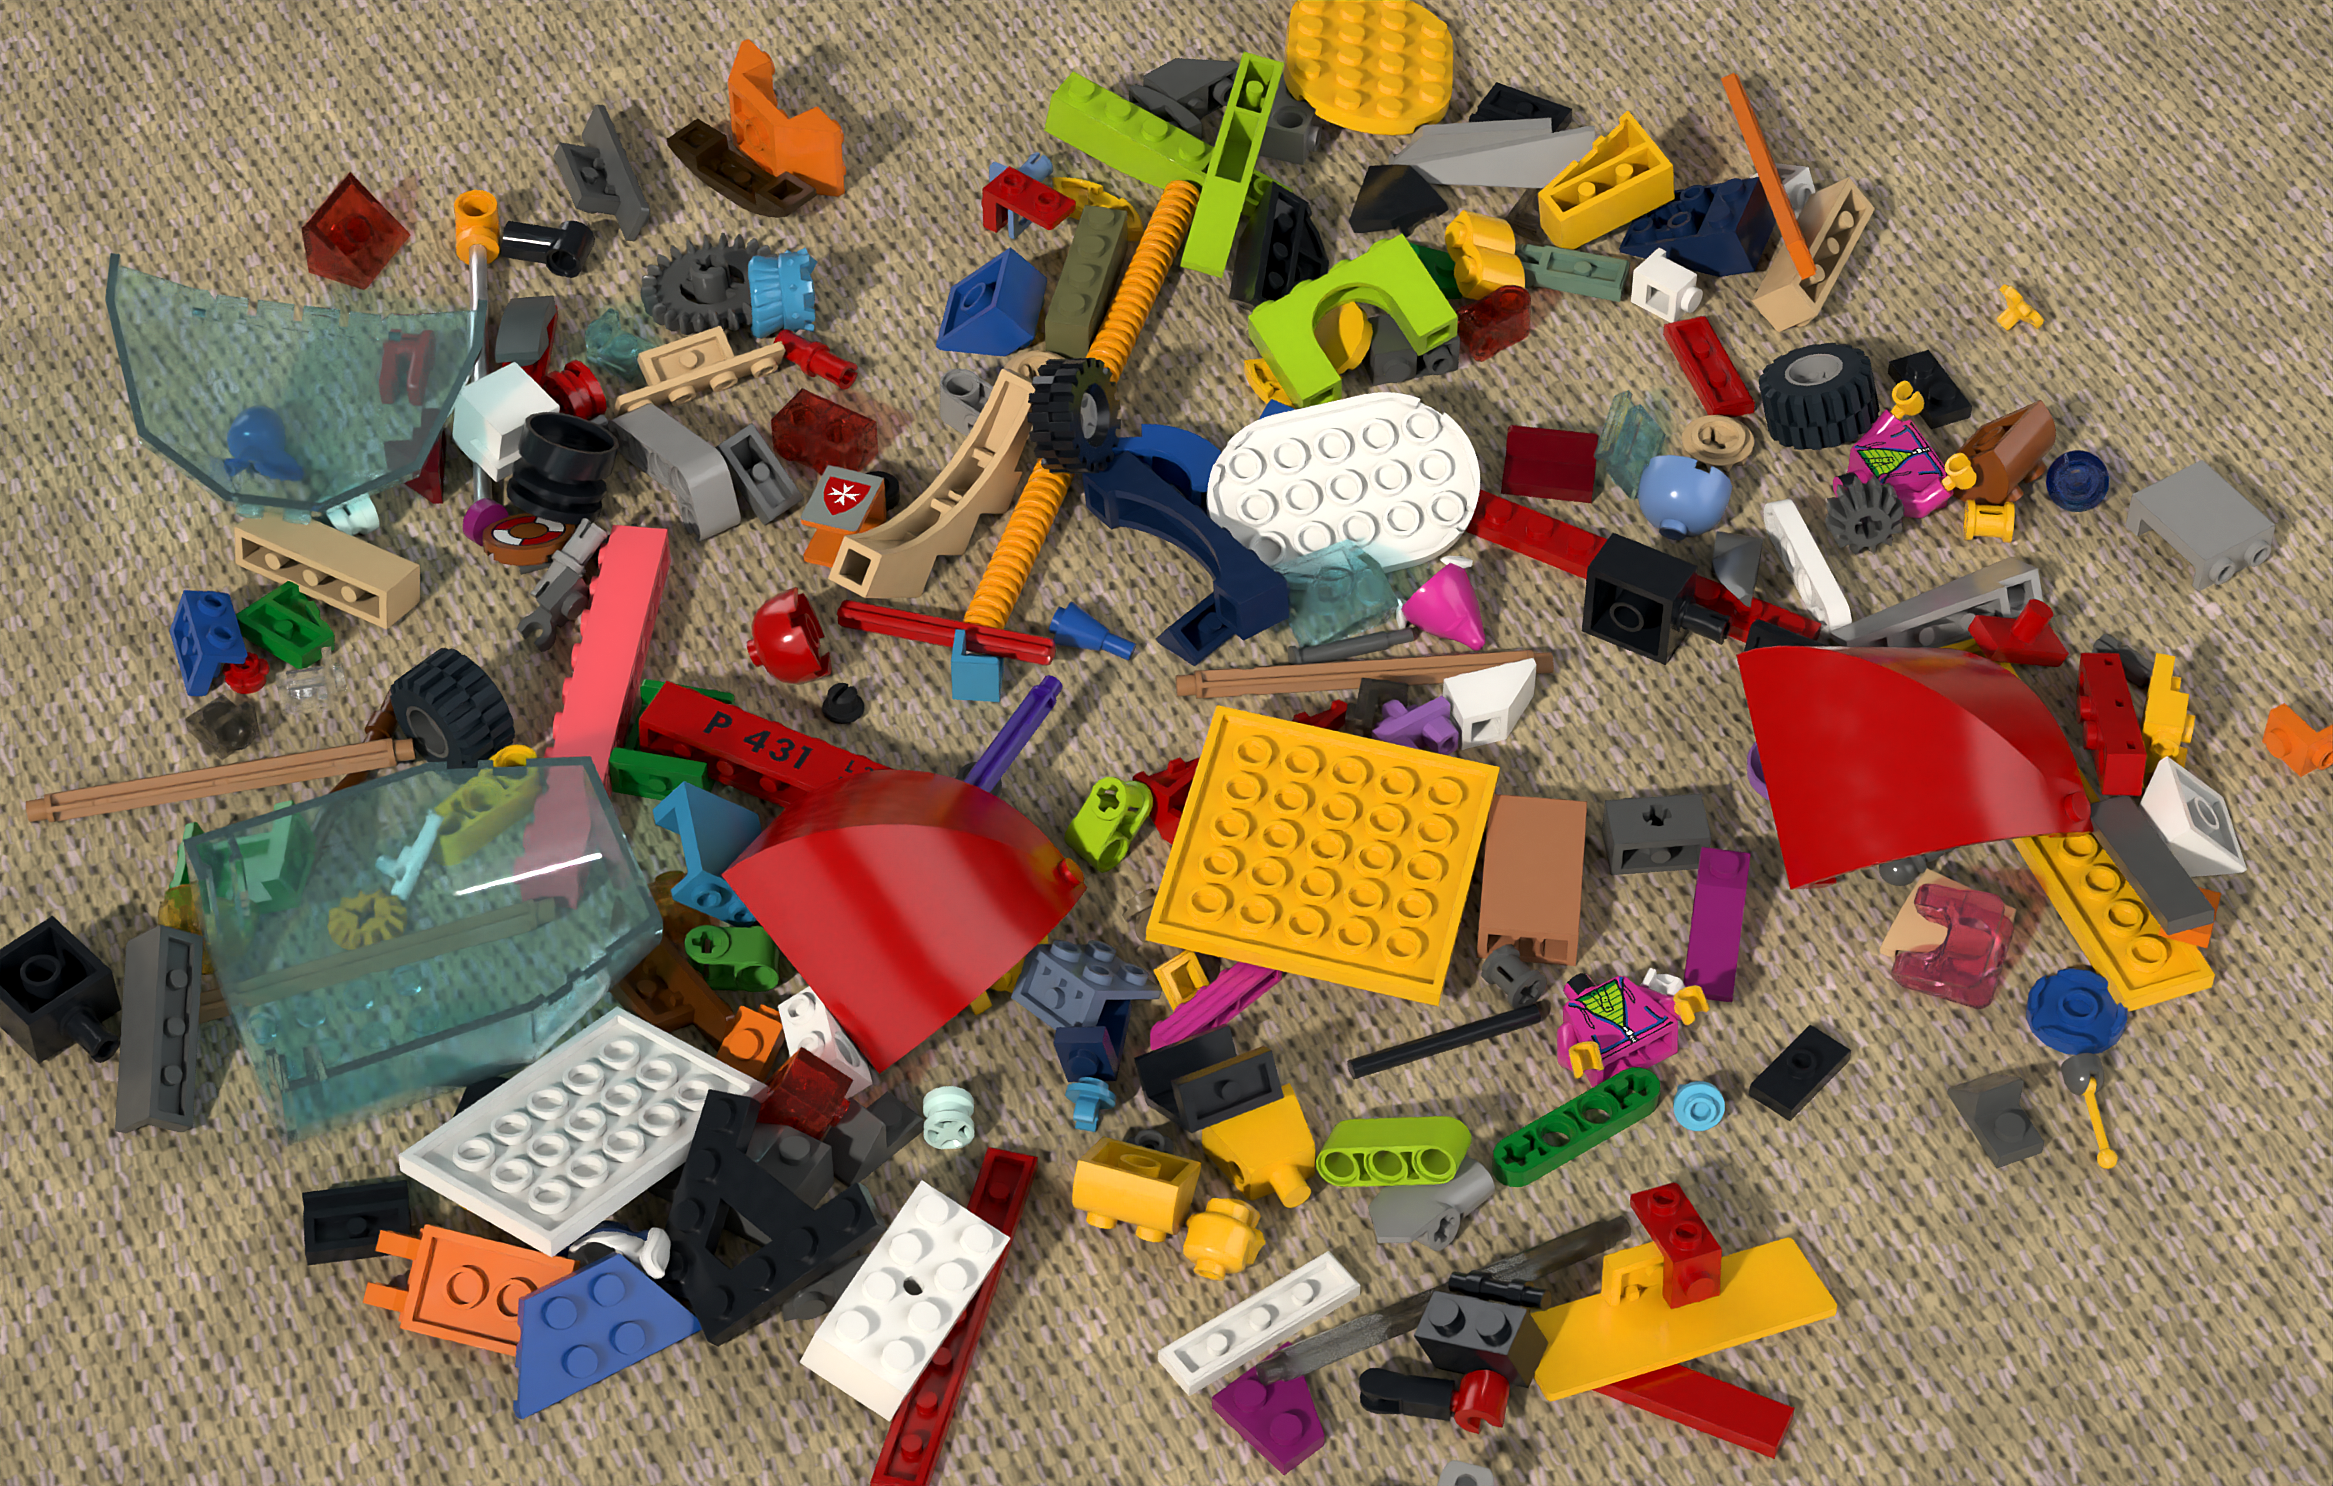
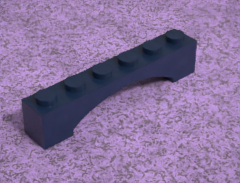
(1246, 589)

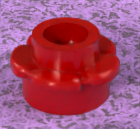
(247, 677)

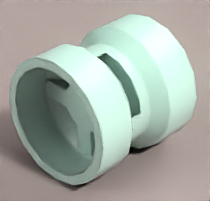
(353, 519)

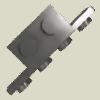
(601, 175)

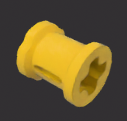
(1988, 521)

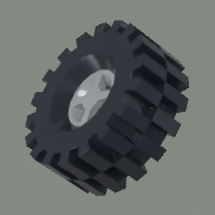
(1074, 416)

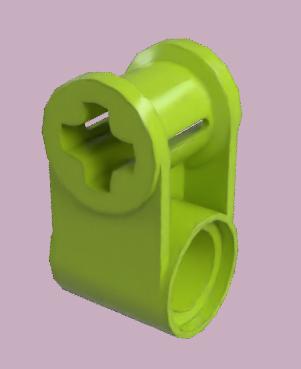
(1105, 824)

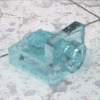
(614, 348)

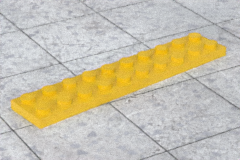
(2108, 914)

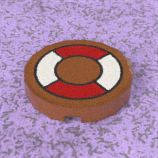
(525, 539)

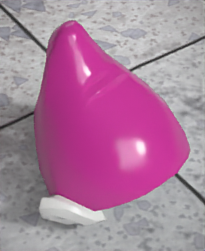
(1446, 606)

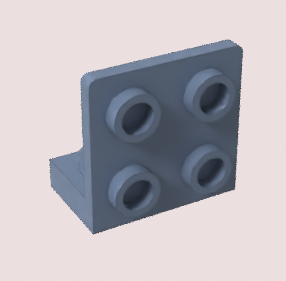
(1071, 982)

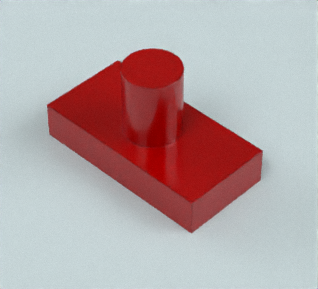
(2022, 639)

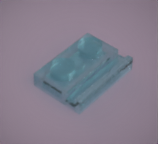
(1628, 442)

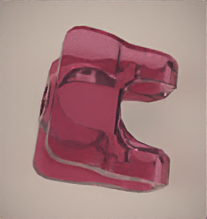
(1973, 953)

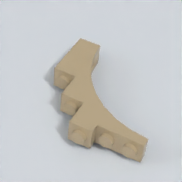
(979, 479)

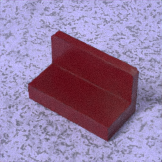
(1549, 464)

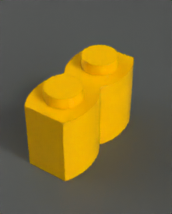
(1483, 254)

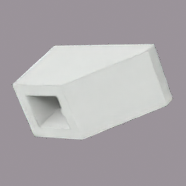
(1489, 701)

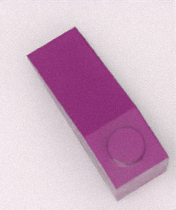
(1717, 922)

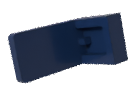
(1097, 1049)

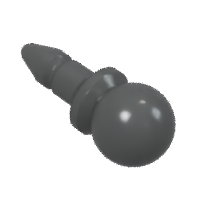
(1906, 870)

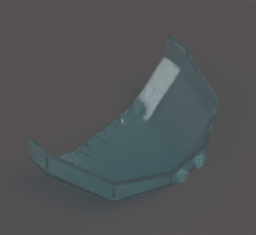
(285, 407)

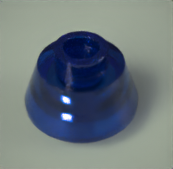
(2091, 474)

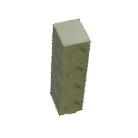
(1086, 281)

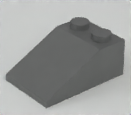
(785, 1153)

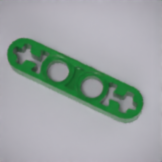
(1571, 1122)

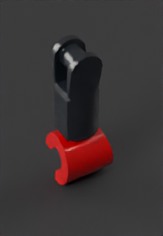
(1480, 1396)

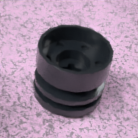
(562, 468)

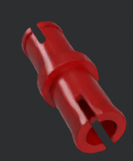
(817, 359)

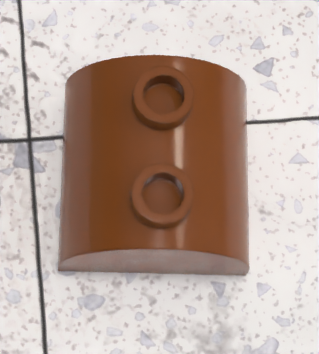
(2007, 453)

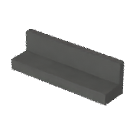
(159, 1030)

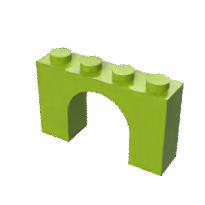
(1385, 277)

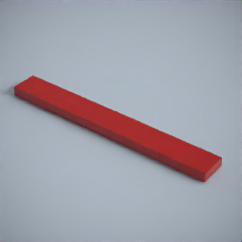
(927, 1411)

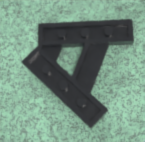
(803, 1239)

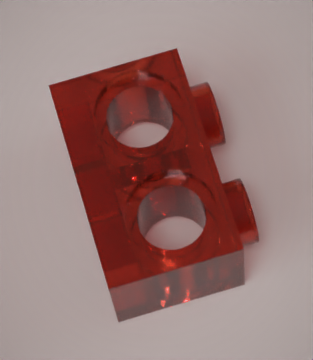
(823, 434)

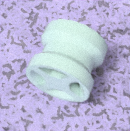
(948, 1117)

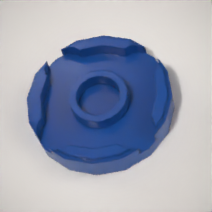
(2072, 1024)

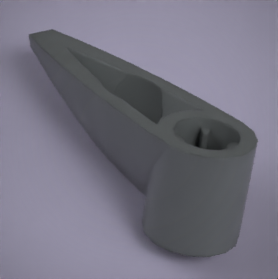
(1737, 563)

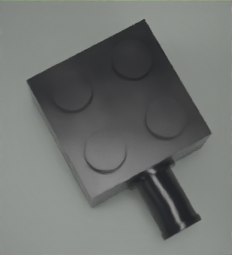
(1646, 601)
(56, 994)

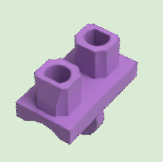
(1418, 726)

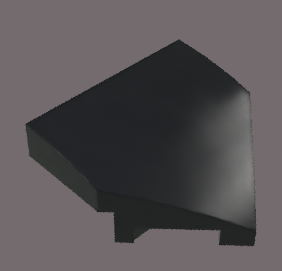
(1394, 198)

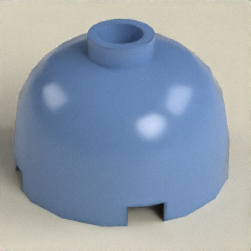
(1681, 497)

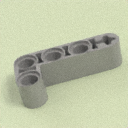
(682, 465)

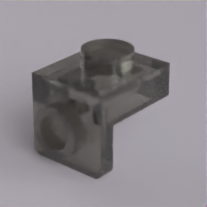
(1371, 697)

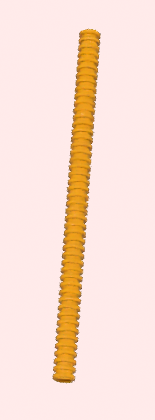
(1112, 345)

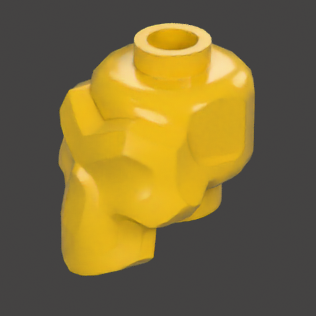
(1223, 1238)

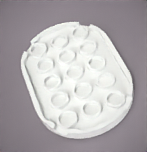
(1348, 469)

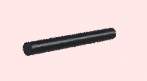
(1443, 1041)

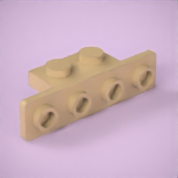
(693, 365)

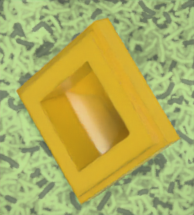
(1181, 977)

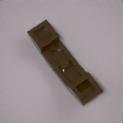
(734, 177)

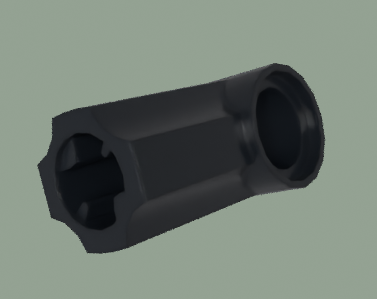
(561, 249)

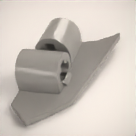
(1430, 1211)

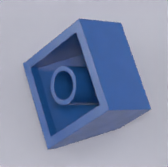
(994, 308)

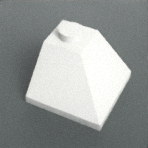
(2191, 821)

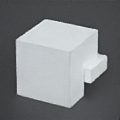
(493, 415)

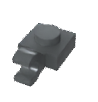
(558, 604)

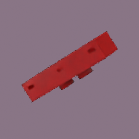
(2110, 724)

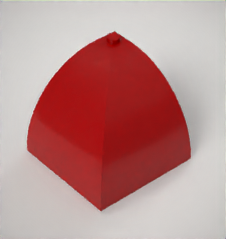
(1903, 756)
(903, 899)

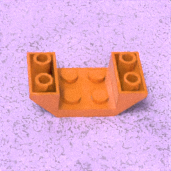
(802, 145)

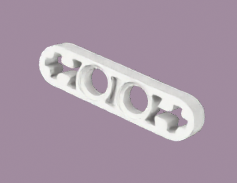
(1806, 566)

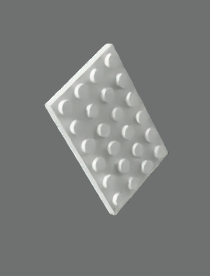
(576, 1131)

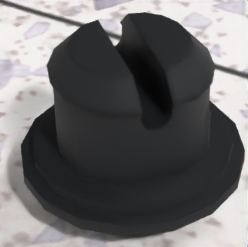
(843, 704)

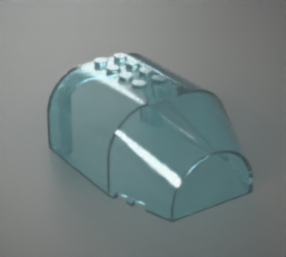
(417, 932)

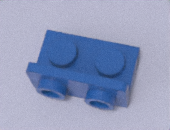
(204, 637)

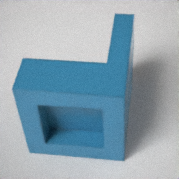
(975, 675)

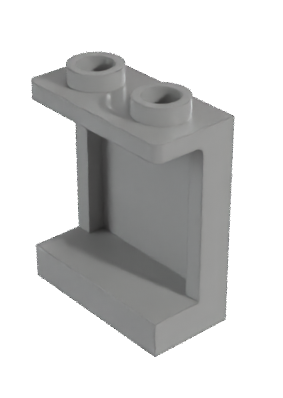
(2203, 522)

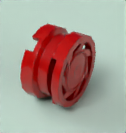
(576, 390)

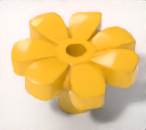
(2017, 310)

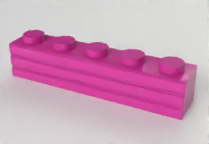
(1215, 1003)

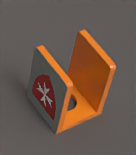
(841, 506)

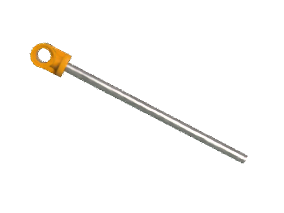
(477, 246)

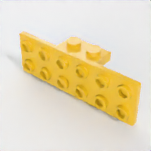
(1635, 1331)

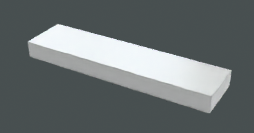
(1258, 1323)

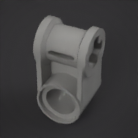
(962, 398)

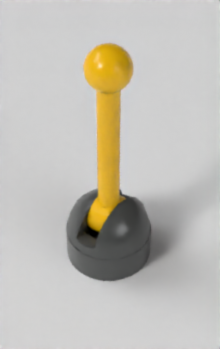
(2085, 1076)

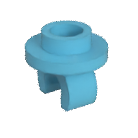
(1698, 1105)

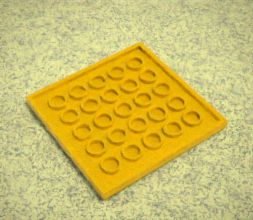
(1324, 855)

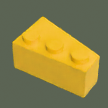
(1607, 187)

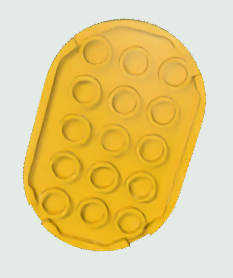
(1370, 63)

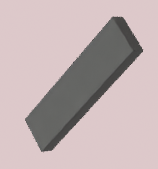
(2149, 866)

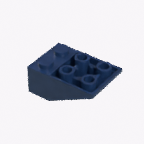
(1707, 228)

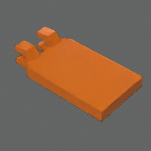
(464, 1285)

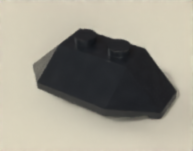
(1276, 250)

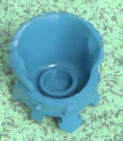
(782, 292)

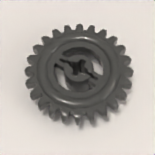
(708, 278)

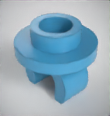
(1090, 1097)

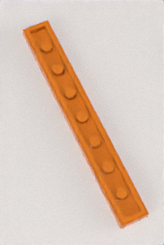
(1769, 176)

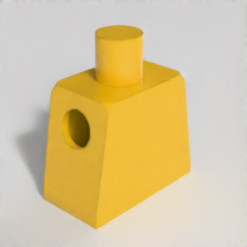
(1265, 1150)

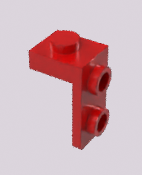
(1025, 197)
(1684, 1240)

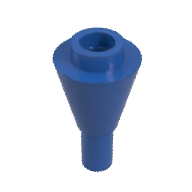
(1080, 630)

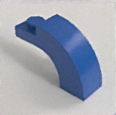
(1175, 457)

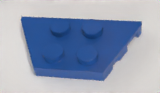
(591, 1329)

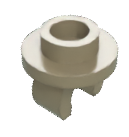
(1140, 909)

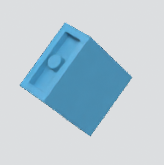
(712, 839)

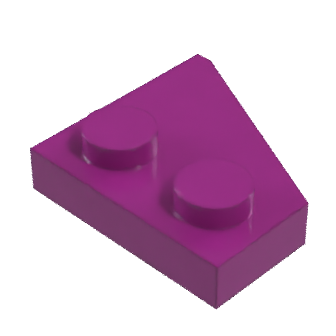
(1272, 1418)

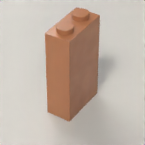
(1533, 878)

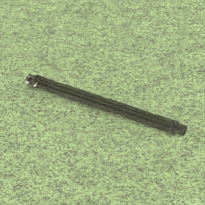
(1407, 1314)

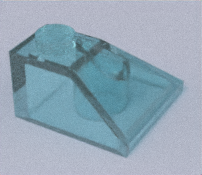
(1336, 594)

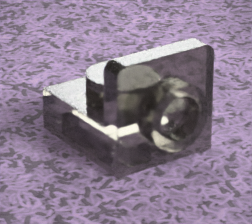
(224, 726)

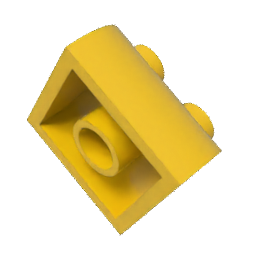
(1135, 1187)

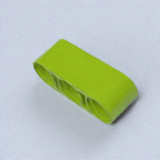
(1394, 1151)

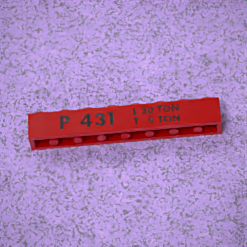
(742, 747)

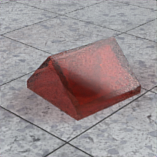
(351, 235)

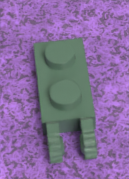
(1573, 271)

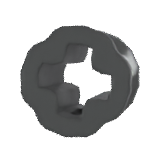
(1513, 976)

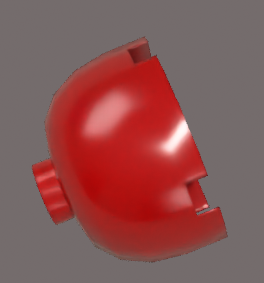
(788, 639)

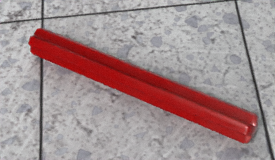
(941, 632)

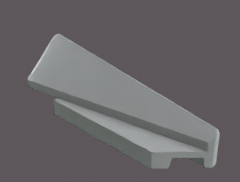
(1494, 152)
(1946, 612)

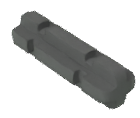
(2135, 666)

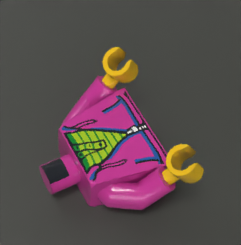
(1904, 459)
(1621, 1025)

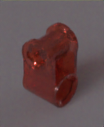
(1495, 321)

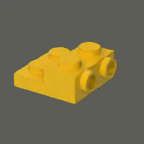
(2165, 717)

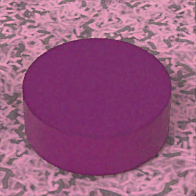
(480, 516)

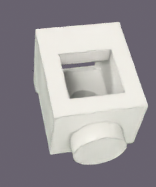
(1665, 287)

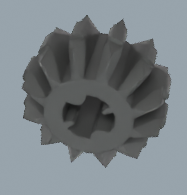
(1864, 515)

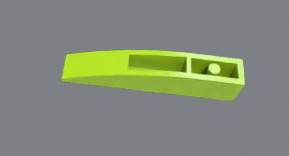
(1134, 139)
(1232, 165)

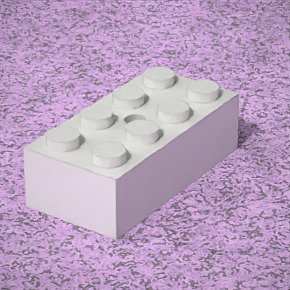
(904, 1300)

